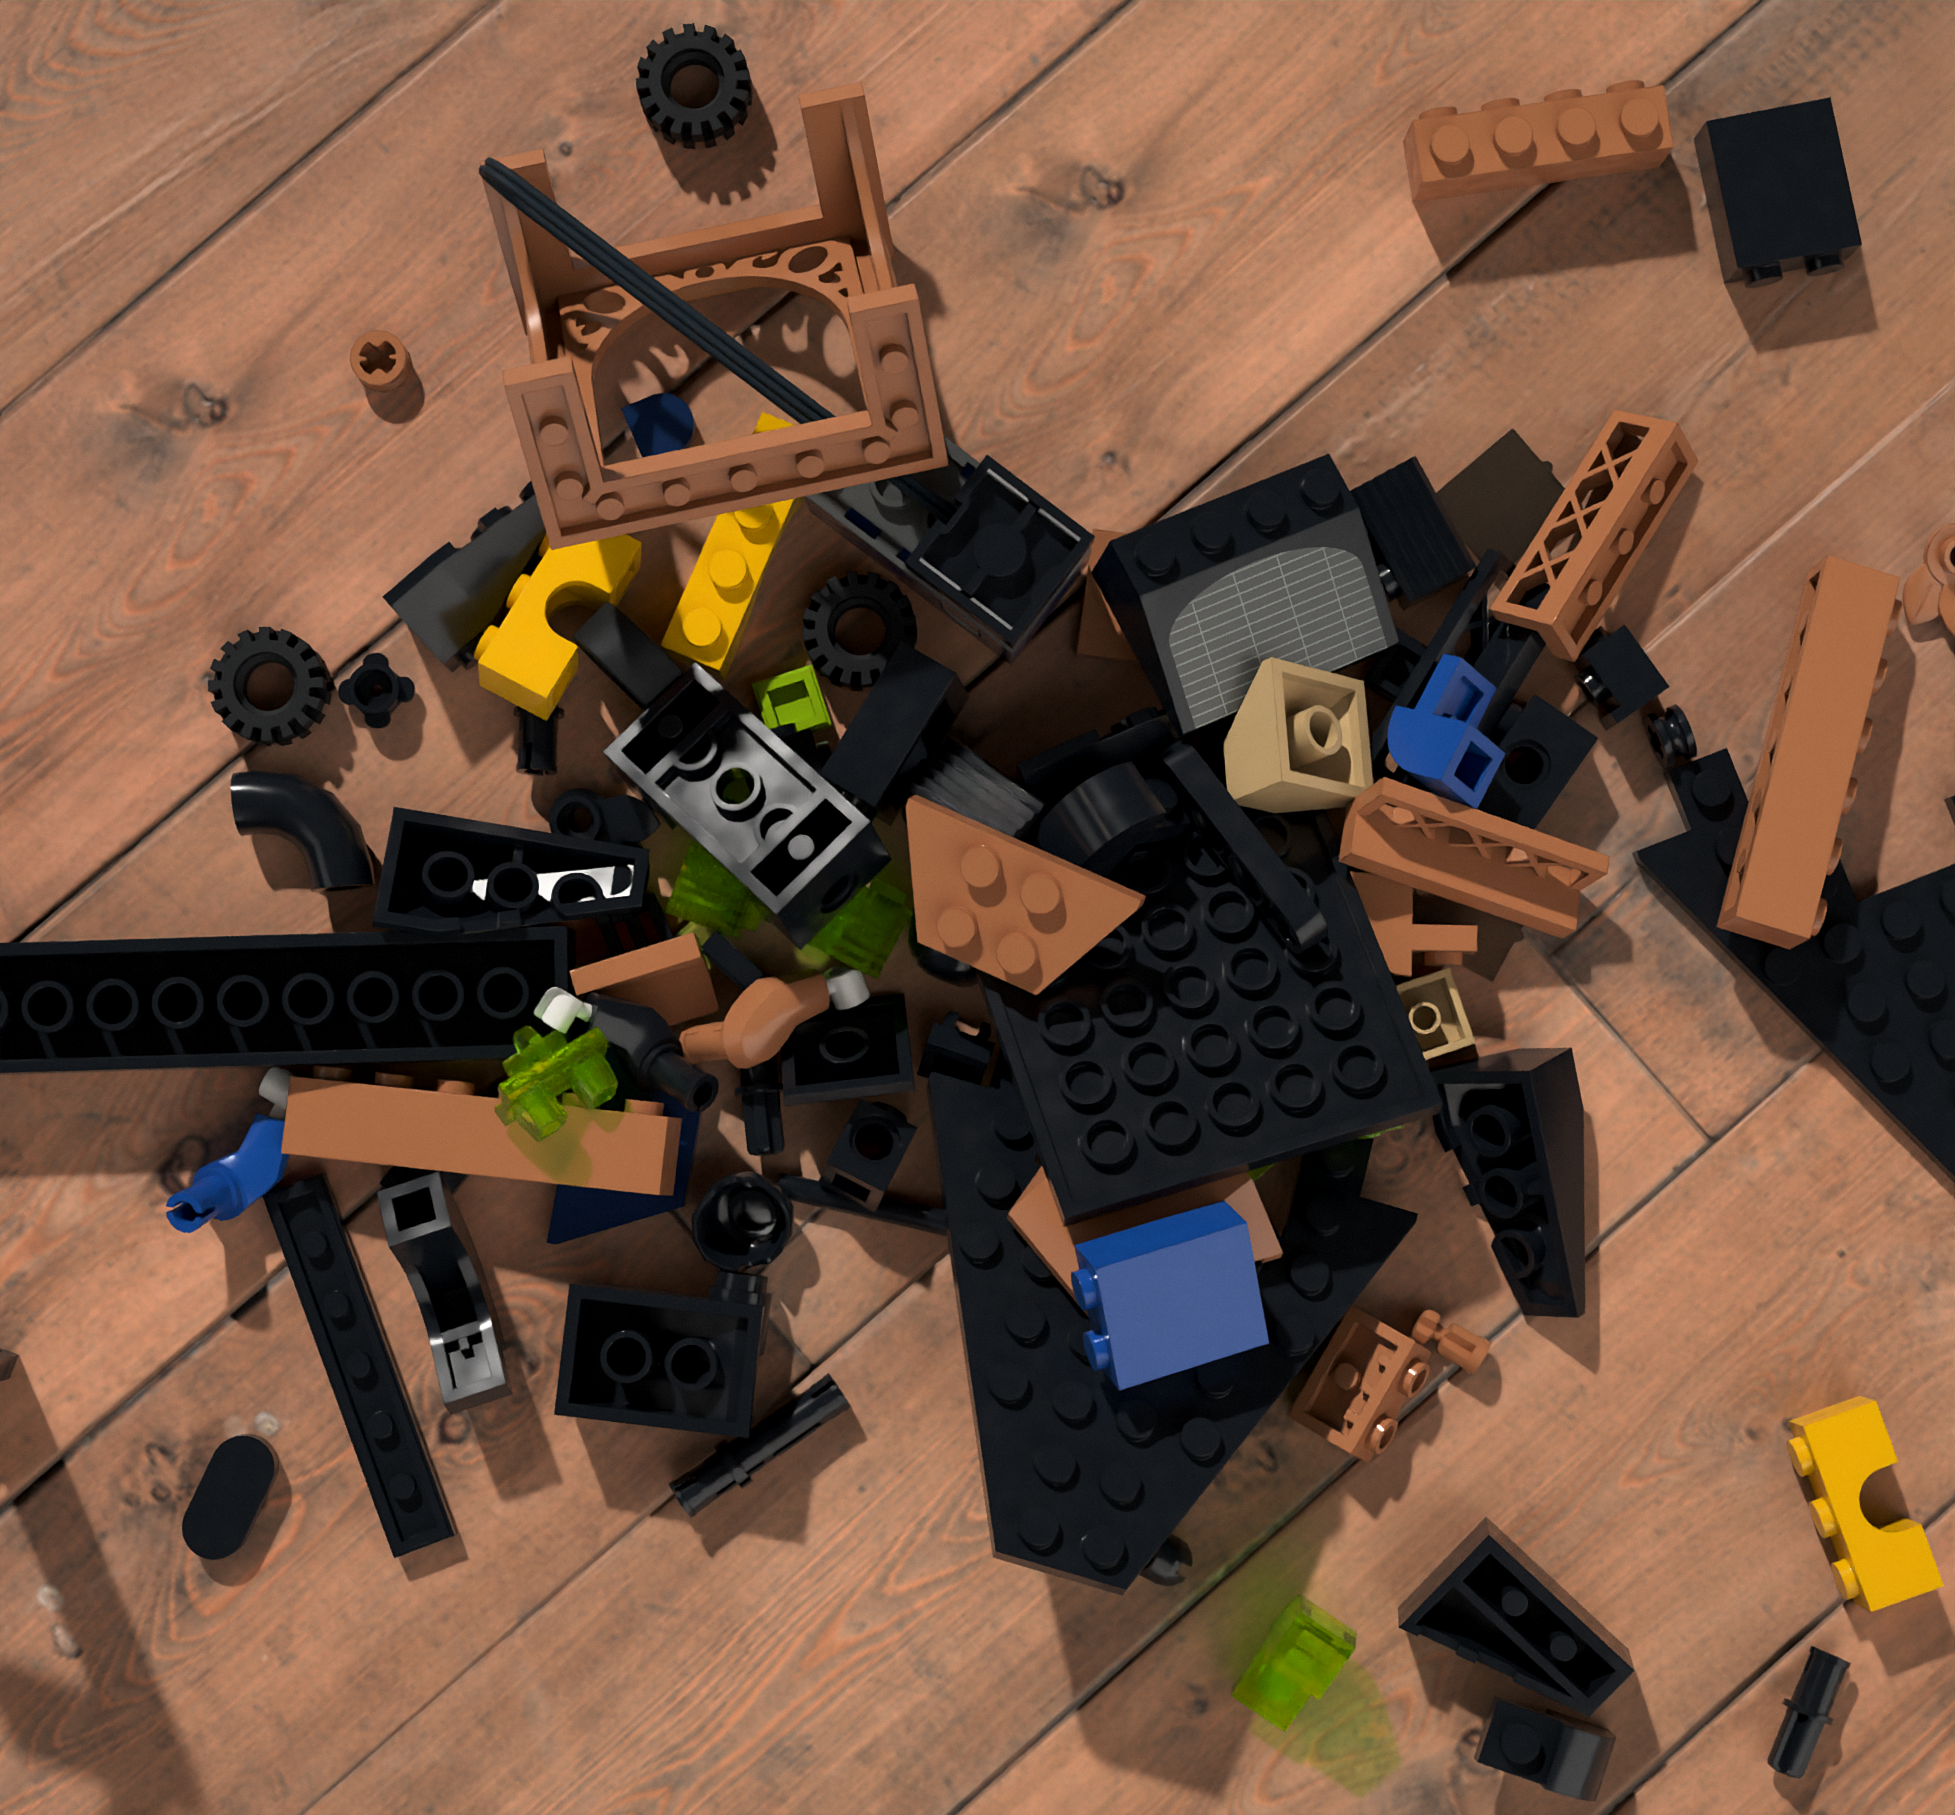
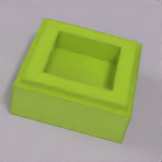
(793, 699)

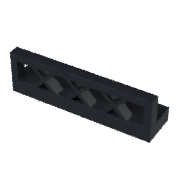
(1497, 651)

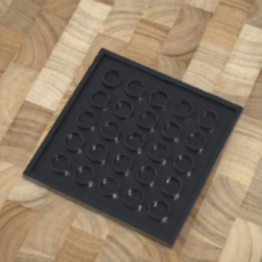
(1203, 1038)

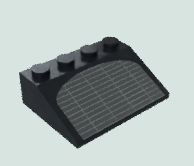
(1245, 581)

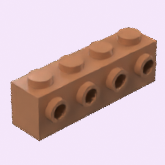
(1537, 142)

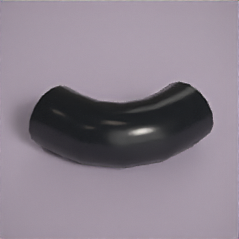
(310, 820)

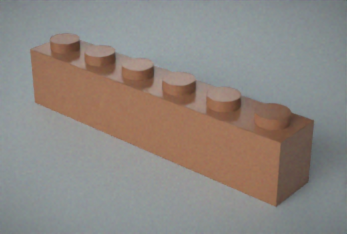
(1810, 753)
(464, 1135)

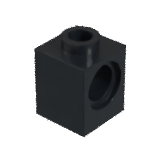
(853, 1174)

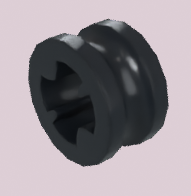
(1670, 736)

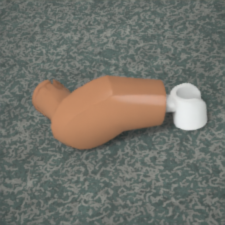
(769, 1013)

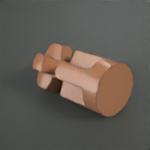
(1453, 1343)

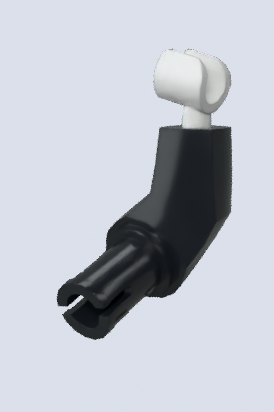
(639, 1040)

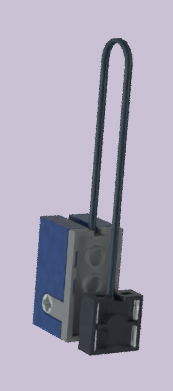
(953, 534)

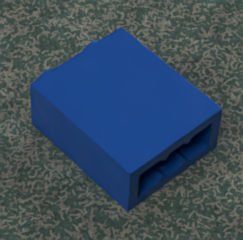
(1169, 1295)

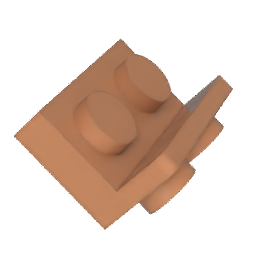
(1361, 1385)

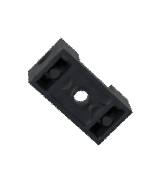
(789, 844)

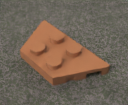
(1004, 899)

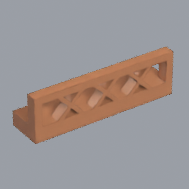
(1611, 532)
(1471, 858)

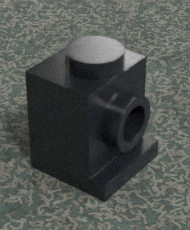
(1617, 674)

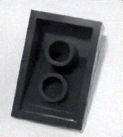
(659, 1359)

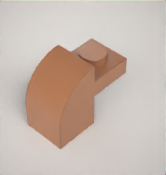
(1391, 916)

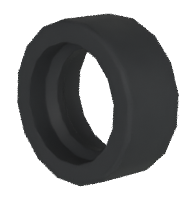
(627, 655)

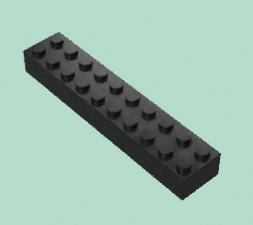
(276, 999)

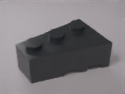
(1514, 1617)

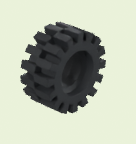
(694, 49)
(835, 600)
(233, 675)

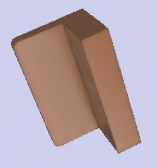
(664, 976)

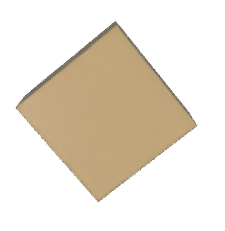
(1436, 1013)

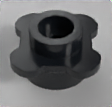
(358, 688)

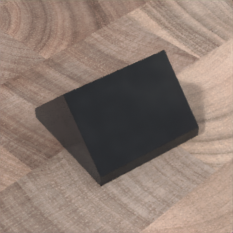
(849, 1054)

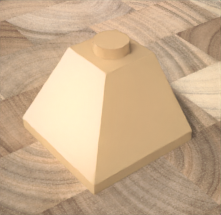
(1298, 740)

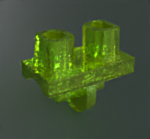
(547, 1069)

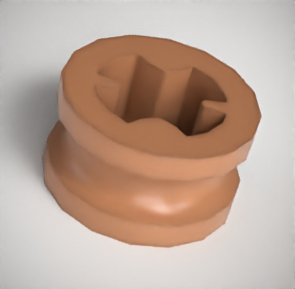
(382, 342)

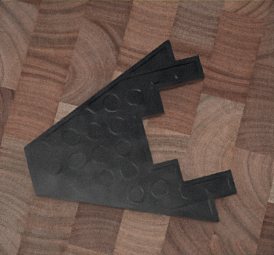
(1865, 988)
(1068, 1463)

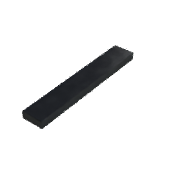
(360, 1365)

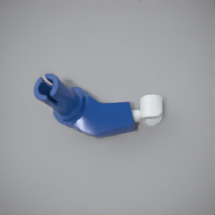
(241, 1178)

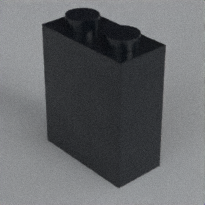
(1777, 193)

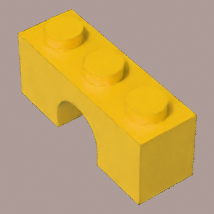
(524, 655)
(1838, 1453)

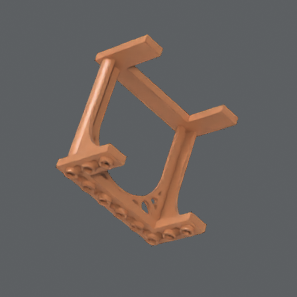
(789, 250)

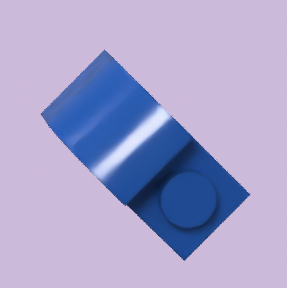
(1440, 736)

